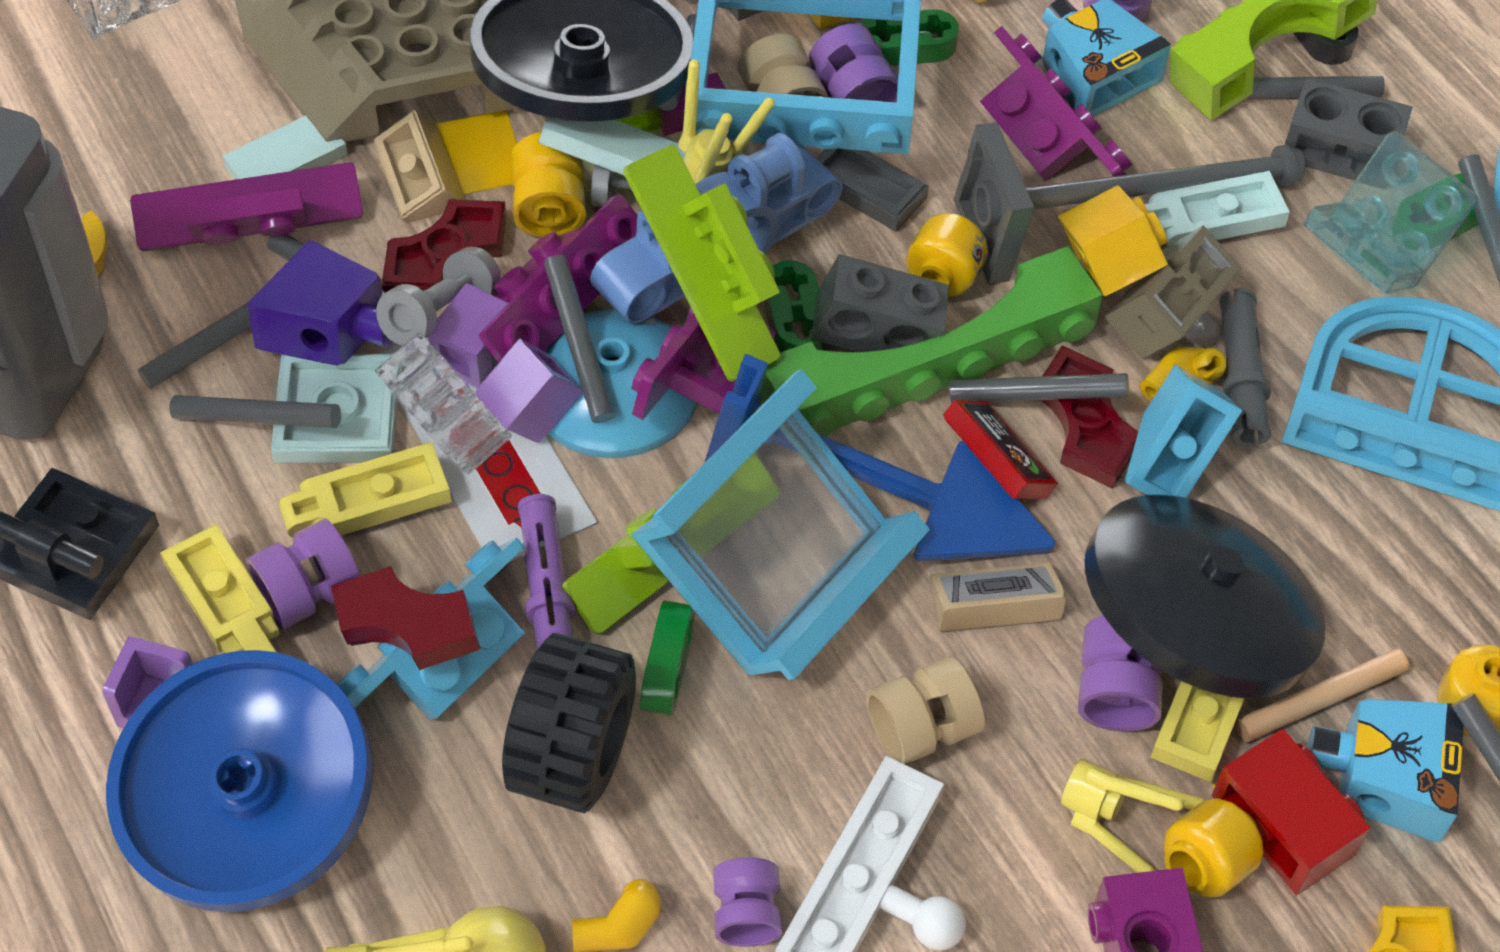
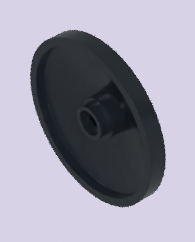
(581, 55)
(1204, 596)

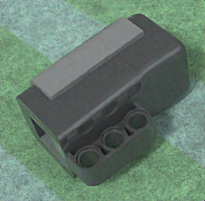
(48, 283)

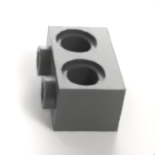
(1342, 127)
(877, 307)

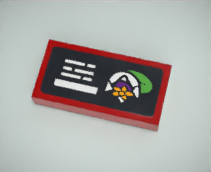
(999, 450)

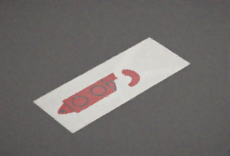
(511, 473)

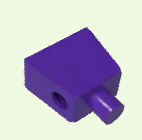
(318, 308)

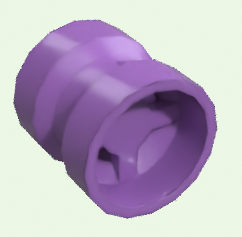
(747, 902)

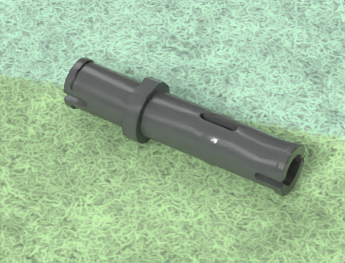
(1245, 379)

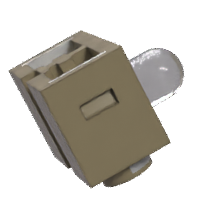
(1176, 297)

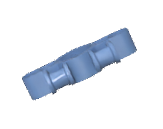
(780, 193)

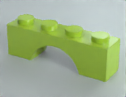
(1218, 60)

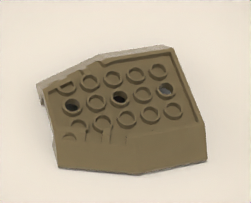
(352, 55)

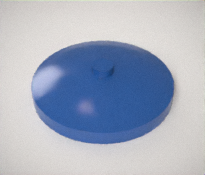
(239, 781)

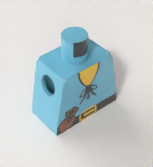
(1102, 53)
(1398, 763)

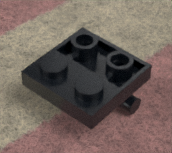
(72, 542)

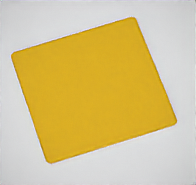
(480, 150)

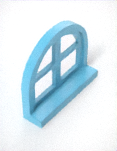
(1395, 441)

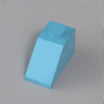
(1179, 435)

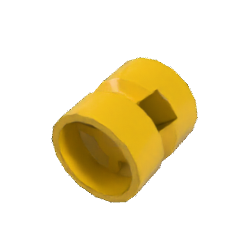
(547, 189)

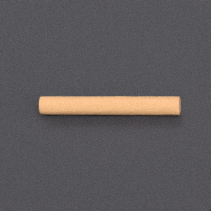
(1321, 695)

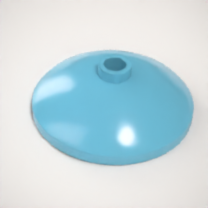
(624, 433)

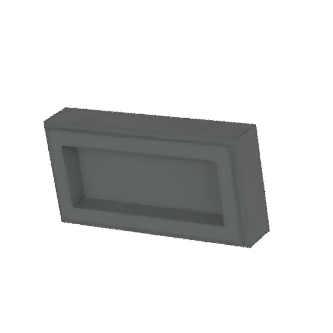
(875, 185)

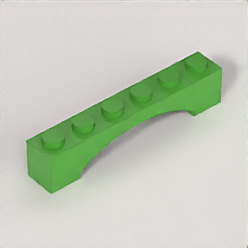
(1045, 307)

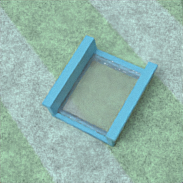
(776, 539)

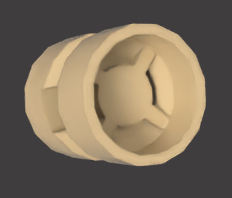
(779, 66)
(931, 708)

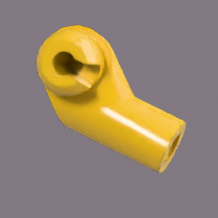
(1203, 363)
(624, 924)

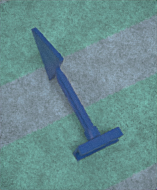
(966, 511)

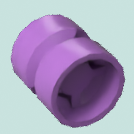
(853, 65)
(284, 581)
(1118, 684)

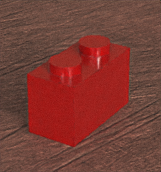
(1298, 811)

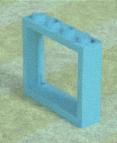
(814, 119)

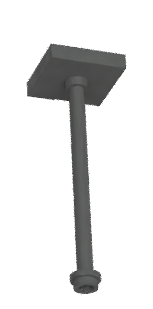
(1002, 206)

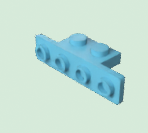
(441, 684)

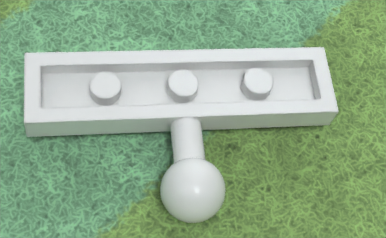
(866, 864)

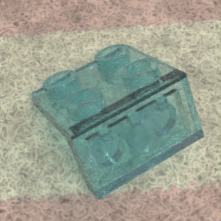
(1394, 215)

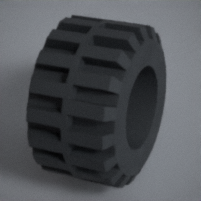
(568, 722)

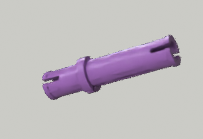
(538, 525)

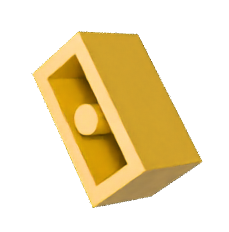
(1115, 239)

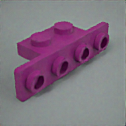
(1040, 121)
(246, 207)
(527, 290)
(685, 366)

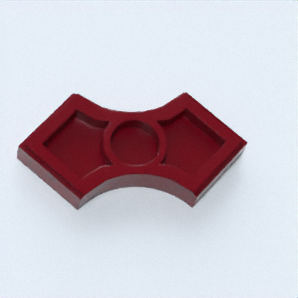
(422, 256)
(1095, 435)
(422, 624)

